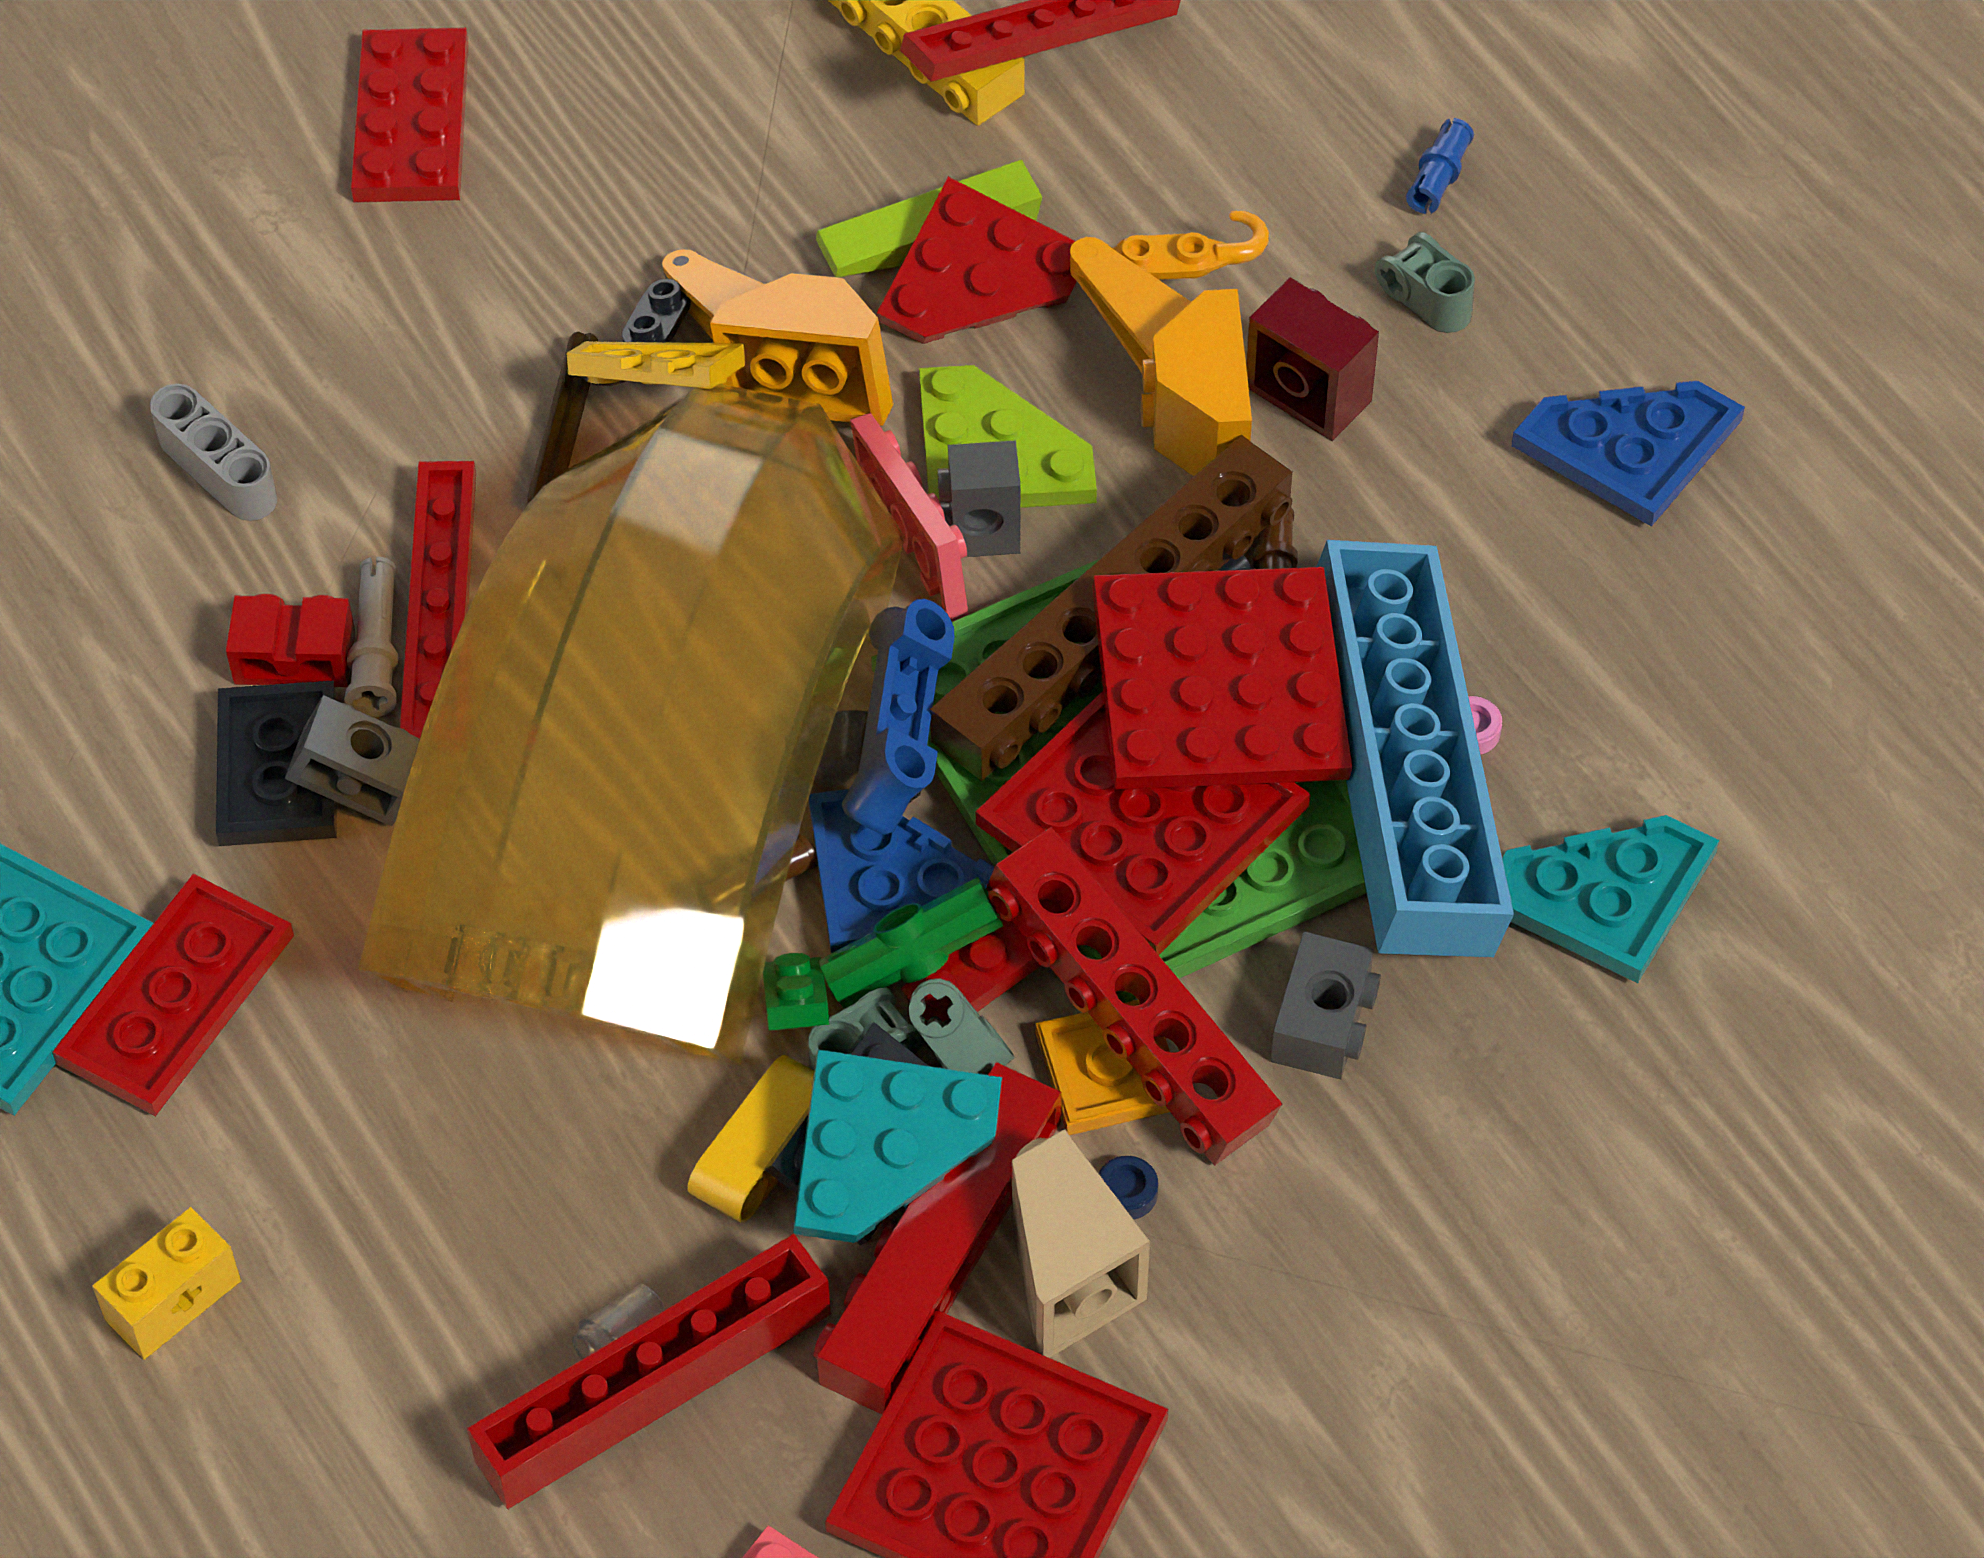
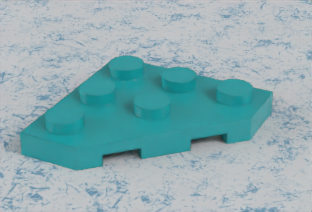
(1610, 891)
(884, 1138)

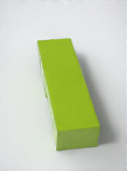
(886, 234)

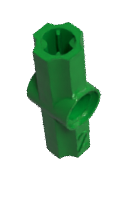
(910, 942)

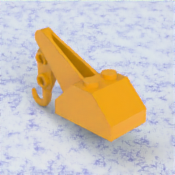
(1183, 348)

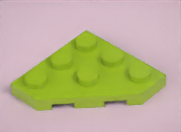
(973, 407)

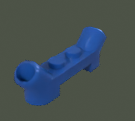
(895, 749)

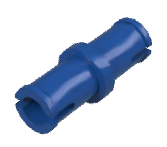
(1439, 166)

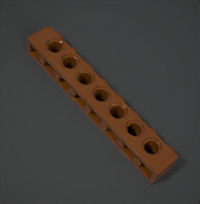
(1190, 532)

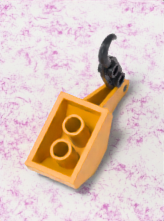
(799, 333)

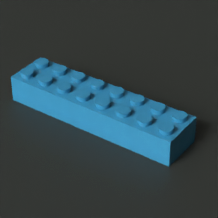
(1414, 755)

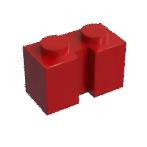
(289, 642)

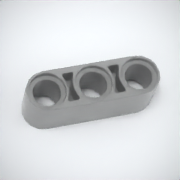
(213, 452)

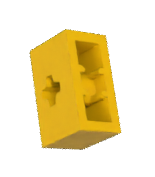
(167, 1283)

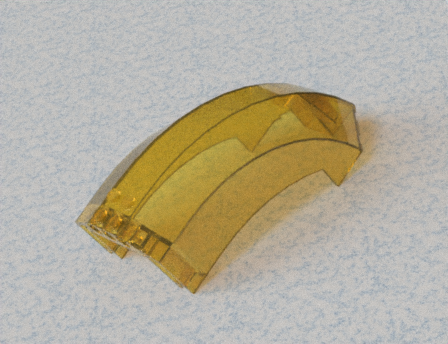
(639, 726)

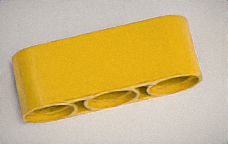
(732, 1168)

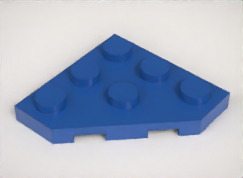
(1631, 443)
(876, 873)

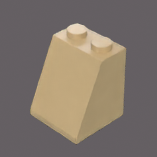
(1074, 1244)

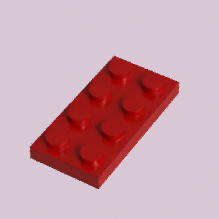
(410, 115)
(173, 994)

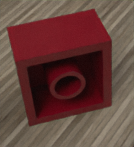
(1311, 358)

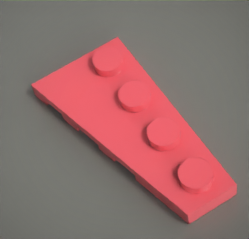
(917, 514)

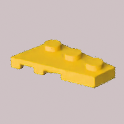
(657, 362)

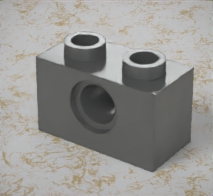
(983, 496)
(354, 759)
(1325, 974)

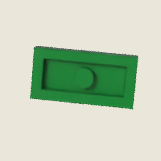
(795, 992)

